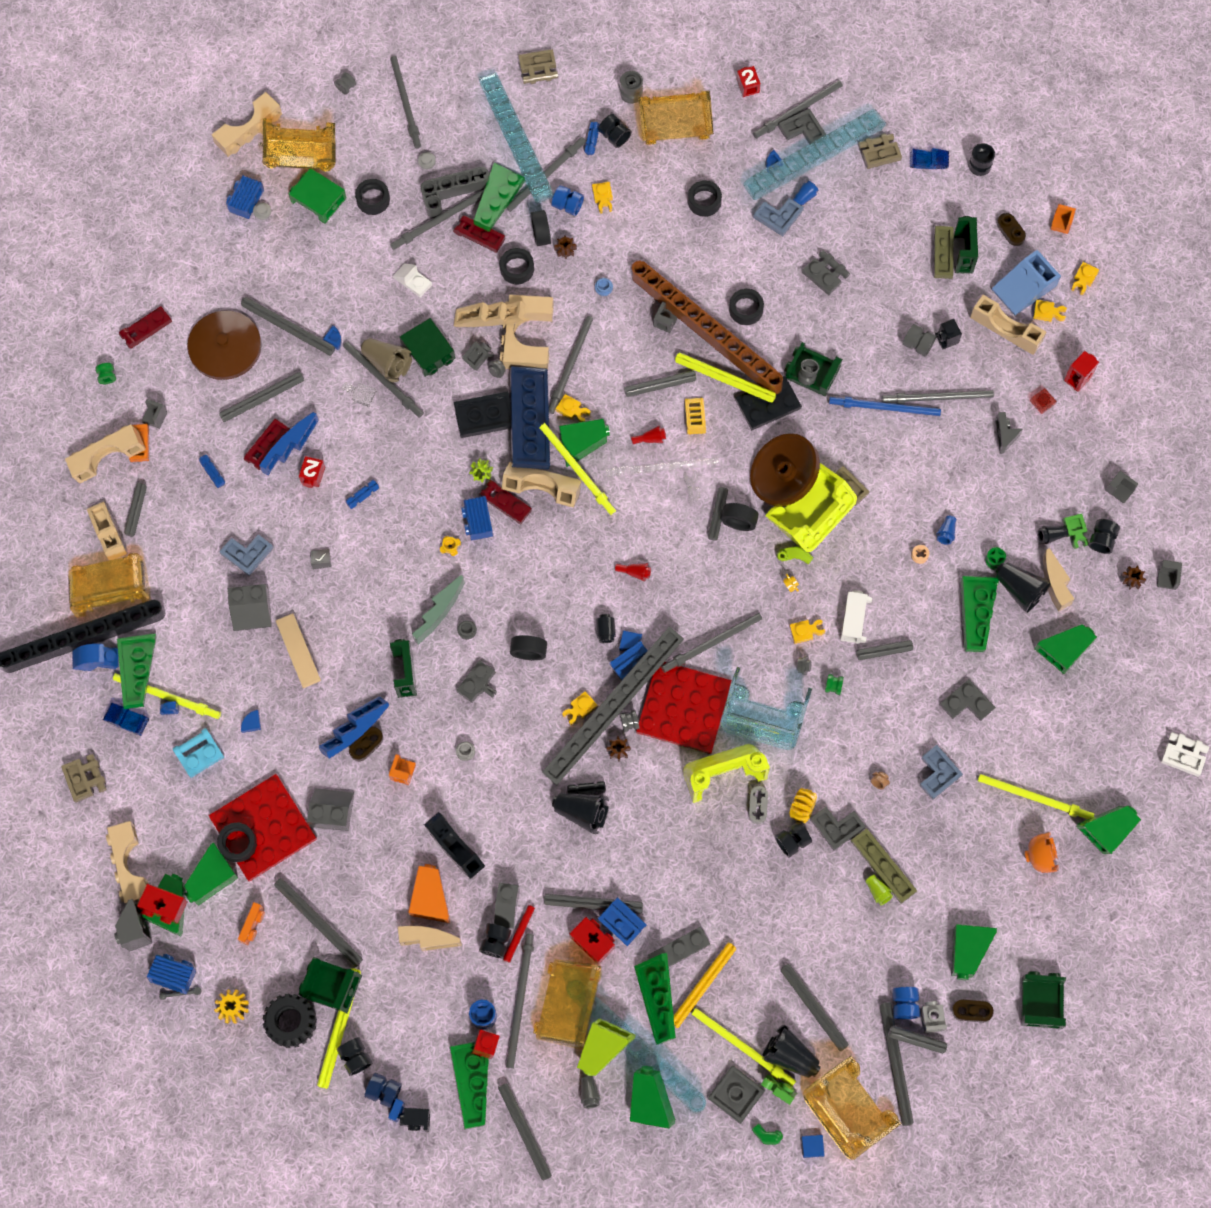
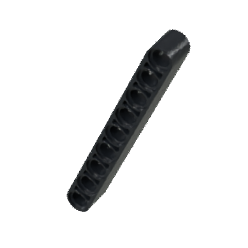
(91, 637)

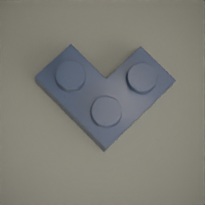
(780, 220)
(247, 558)
(943, 775)

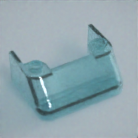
(760, 721)

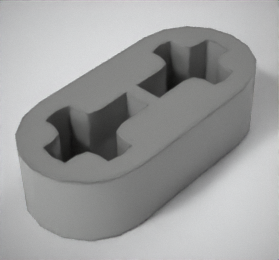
(753, 805)

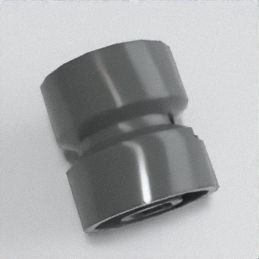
(631, 86)
(918, 339)

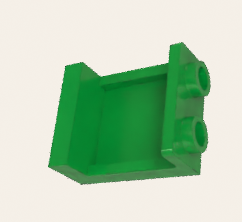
(317, 194)

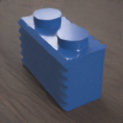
(245, 197)
(478, 518)
(171, 973)

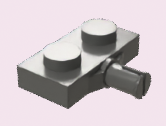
(477, 682)

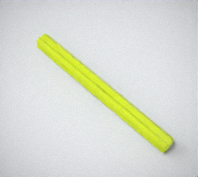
(725, 377)
(334, 1043)

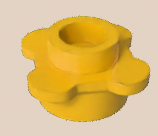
(450, 541)
(791, 583)

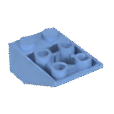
(1027, 282)

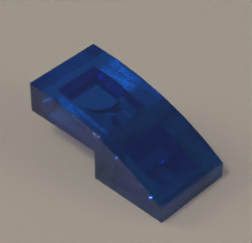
(929, 159)
(126, 719)

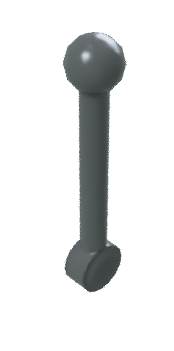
(197, 991)

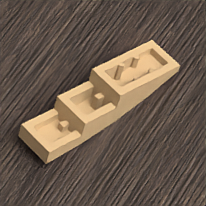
(489, 315)
(298, 650)

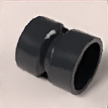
(614, 130)
(981, 159)
(1104, 536)
(788, 843)
(499, 935)
(354, 1055)

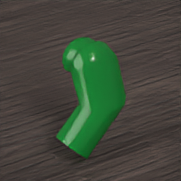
(767, 1138)

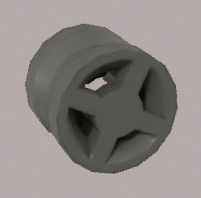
(345, 83)
(629, 721)

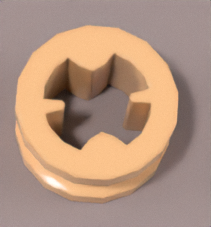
(920, 560)

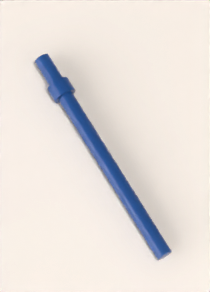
(848, 402)

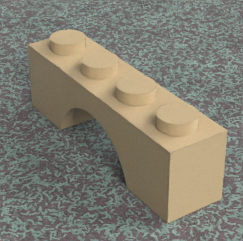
(231, 138)
(990, 315)
(85, 462)
(562, 488)
(122, 840)

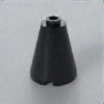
(1022, 585)
(582, 809)
(790, 1053)

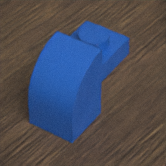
(93, 656)

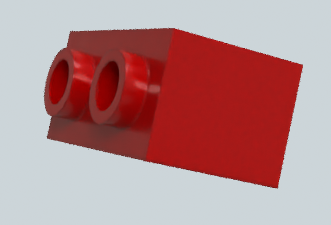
(1081, 371)
(154, 896)
(581, 936)

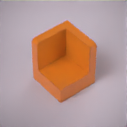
(1063, 218)
(401, 770)

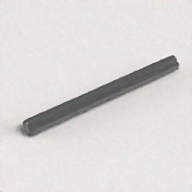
(288, 326)
(319, 922)
(897, 1066)

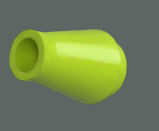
(879, 890)

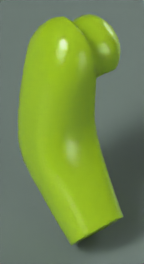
(794, 553)

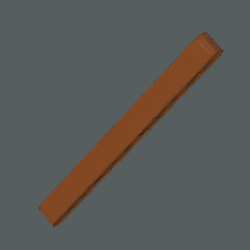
(708, 334)

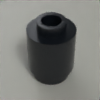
(605, 628)

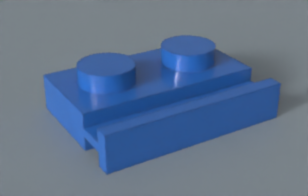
(625, 662)
(622, 921)

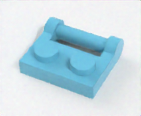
(201, 758)

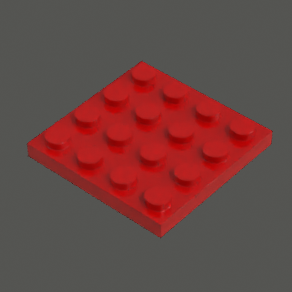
(684, 708)
(274, 821)

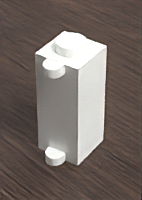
(854, 617)

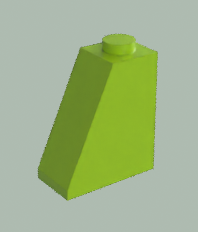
(603, 1046)

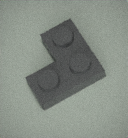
(802, 123)
(967, 697)
(837, 832)

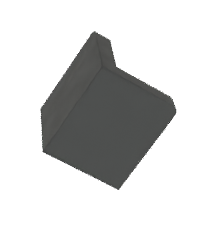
(664, 319)
(154, 414)
(1122, 487)
(1169, 574)

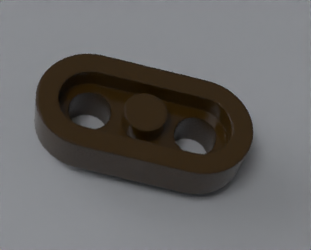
(1009, 228)
(366, 744)
(972, 1010)

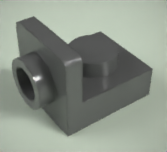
(477, 354)

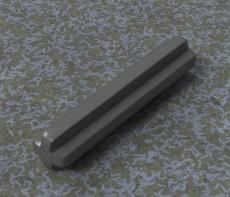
(135, 509)
(717, 513)
(884, 650)
(917, 1039)

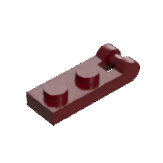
(491, 240)
(145, 327)
(266, 442)
(506, 502)

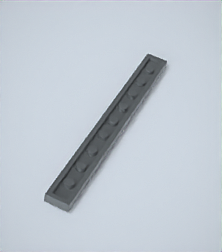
(612, 706)

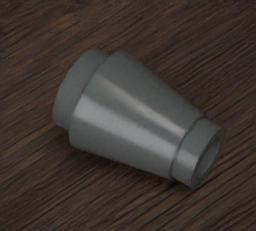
(589, 1093)

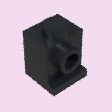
(948, 334)
(415, 1118)

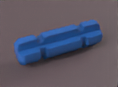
(591, 138)
(211, 471)
(362, 494)

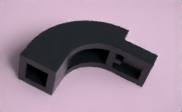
(454, 846)

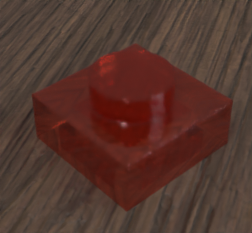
(1043, 401)

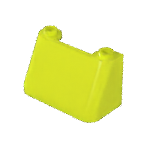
(817, 512)
(747, 756)

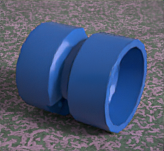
(567, 200)
(906, 1003)
(483, 1014)

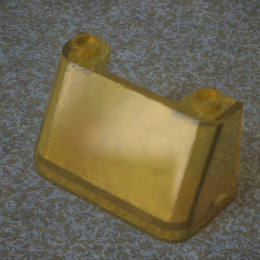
(675, 117)
(298, 146)
(107, 583)
(568, 1003)
(848, 1110)

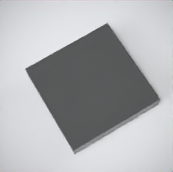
(736, 1094)

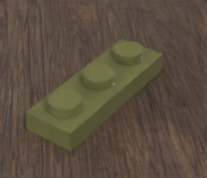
(943, 252)

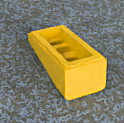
(698, 428)

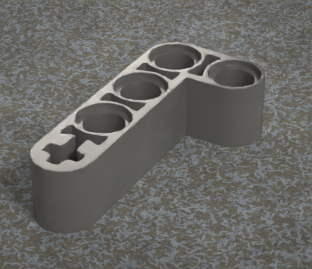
(453, 180)

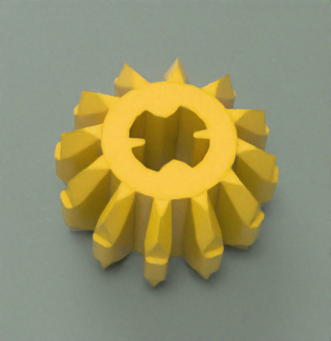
(803, 805)
(224, 1009)

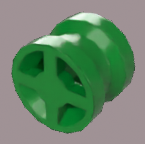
(105, 373)
(997, 554)
(834, 684)

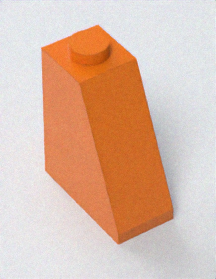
(428, 895)

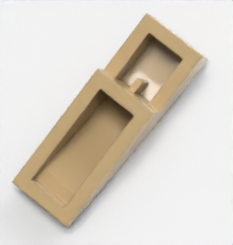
(106, 531)
(1059, 580)
(427, 938)

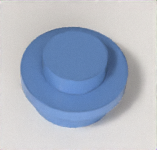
(603, 287)

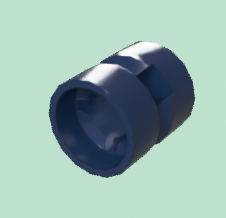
(383, 1090)

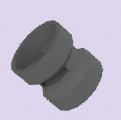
(808, 372)

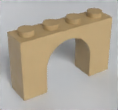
(516, 353)

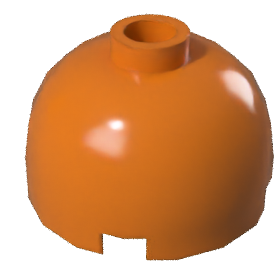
(1042, 853)

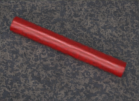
(519, 933)

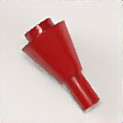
(654, 435)
(639, 571)

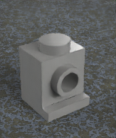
(933, 1025)

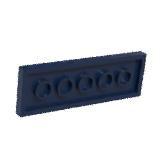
(528, 412)

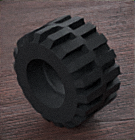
(301, 1033)

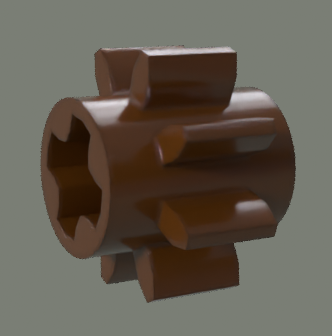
(565, 252)
(1133, 582)
(622, 744)

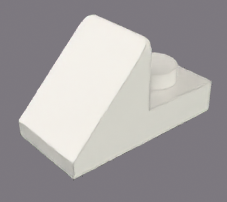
(412, 279)

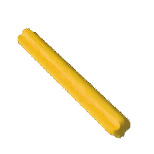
(703, 984)

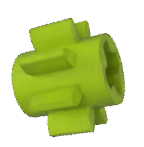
(481, 470)

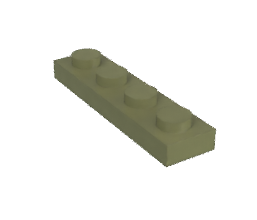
(883, 866)

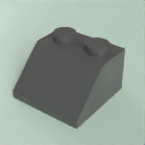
(249, 607)
(330, 809)
(132, 928)

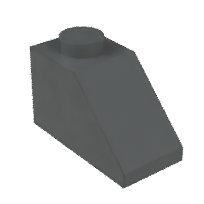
(506, 905)

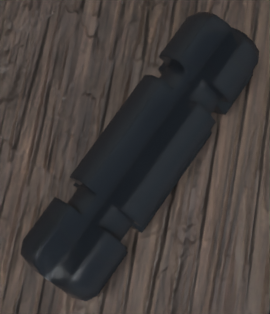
(587, 788)

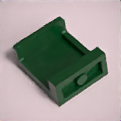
(967, 259)
(428, 347)
(827, 369)
(407, 686)
(329, 985)
(1043, 1000)

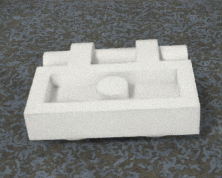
(1183, 759)

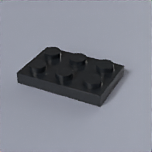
(761, 412)
(483, 414)

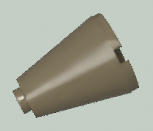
(387, 358)

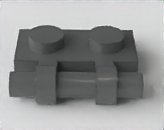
(821, 276)

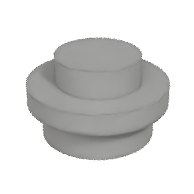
(426, 160)
(262, 211)
(465, 751)

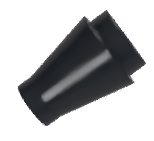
(1051, 533)

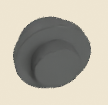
(496, 368)
(467, 630)
(804, 665)

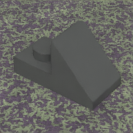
(1006, 436)

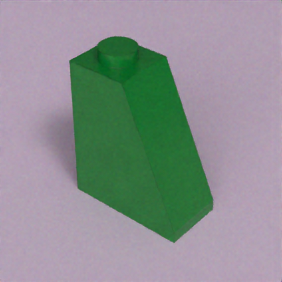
(583, 437)
(1066, 647)
(1109, 828)
(209, 876)
(173, 885)
(969, 948)
(650, 1100)

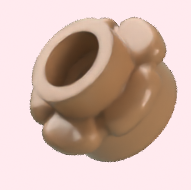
(880, 780)

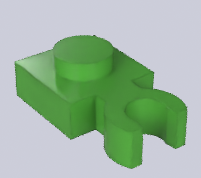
(1076, 527)
(782, 1091)

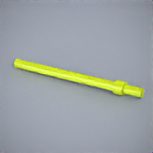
(601, 497)
(201, 709)
(1072, 810)
(776, 1072)

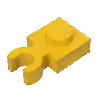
(603, 194)
(1085, 276)
(1046, 311)
(570, 407)
(803, 631)
(582, 706)

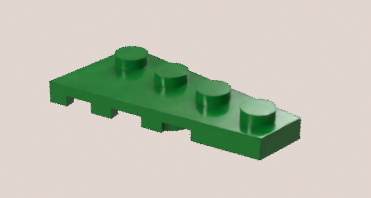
(498, 193)
(977, 609)
(135, 666)
(656, 993)
(471, 1084)

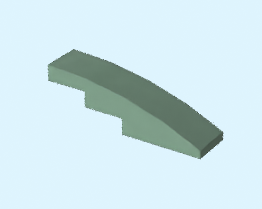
(442, 604)

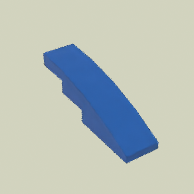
(292, 439)
(359, 722)

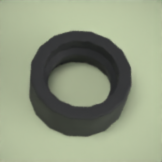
(709, 186)
(372, 209)
(540, 228)
(516, 278)
(746, 319)
(739, 516)
(528, 647)
(225, 832)

